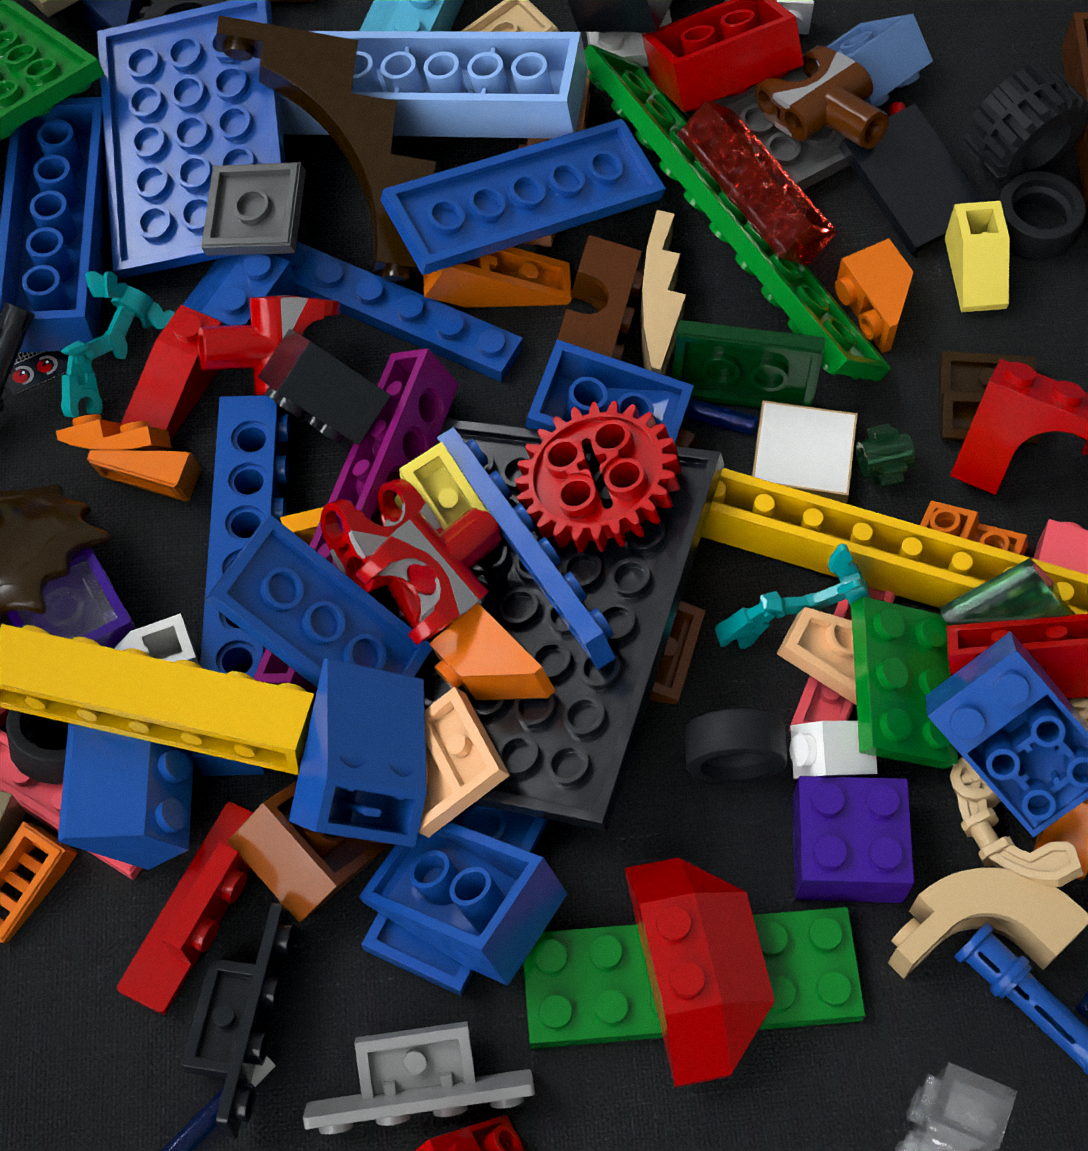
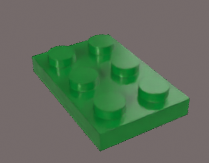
(896, 664)

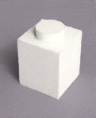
(829, 750)

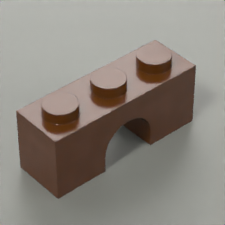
(605, 281)

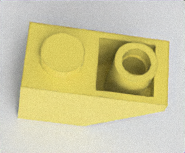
(979, 255)

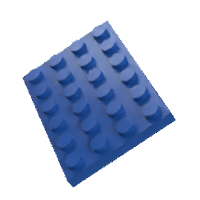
(170, 118)

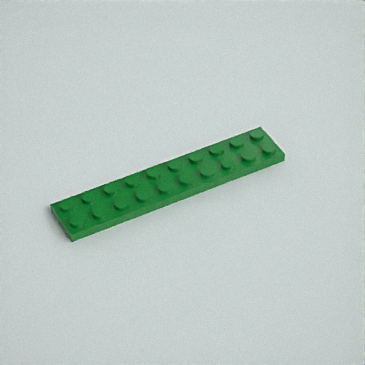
(784, 282)

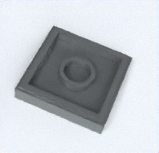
(253, 209)

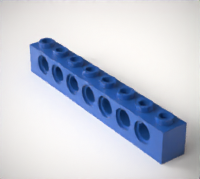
(242, 425)

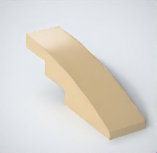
(659, 303)

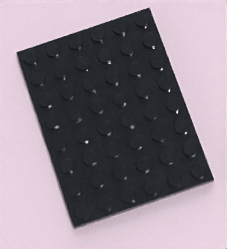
(576, 745)

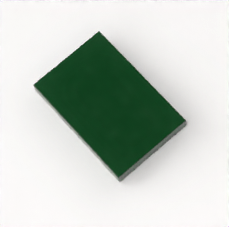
(747, 364)

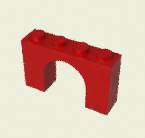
(1012, 410)

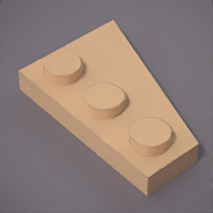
(823, 649)

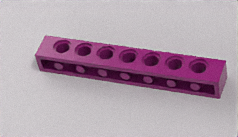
(401, 432)

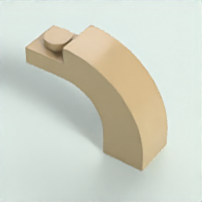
(1026, 912)

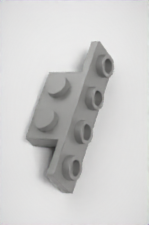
(416, 1074)

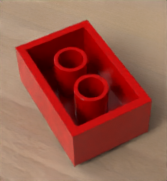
(723, 51)

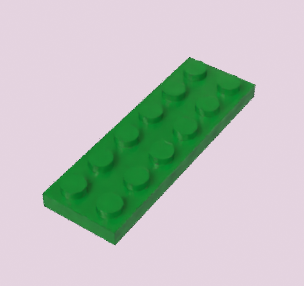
(598, 987)

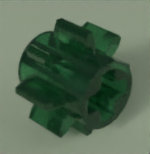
(885, 454)

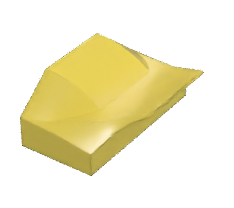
(440, 485)

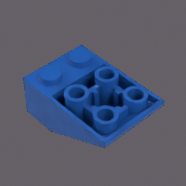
(1015, 732)
(364, 756)

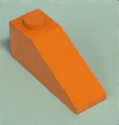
(502, 280)

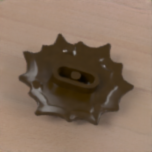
(38, 542)

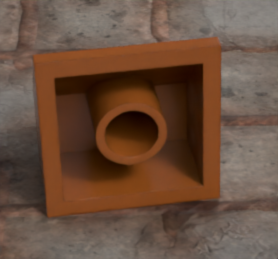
(296, 862)

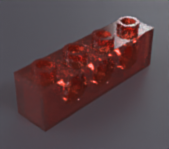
(757, 183)

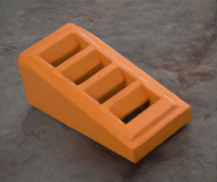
(155, 471)
(47, 873)

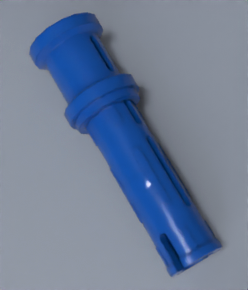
(1011, 978)

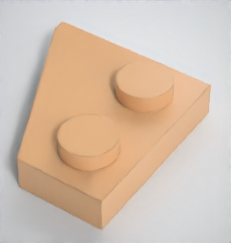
(458, 760)

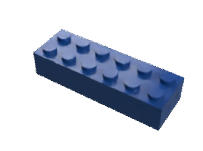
(55, 223)

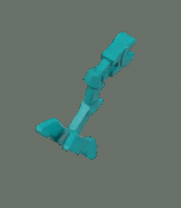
(130, 302)
(749, 623)

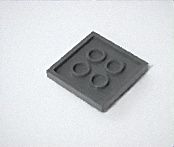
(802, 160)

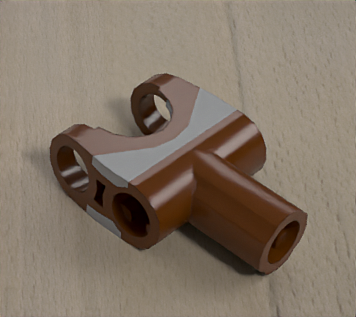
(828, 97)

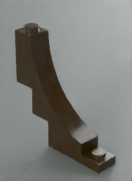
(318, 77)

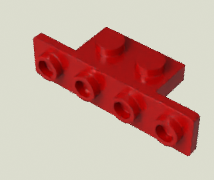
(189, 917)

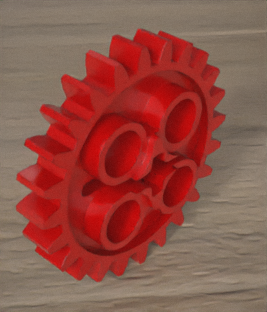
(561, 478)

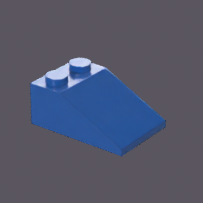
(582, 376)
(468, 897)

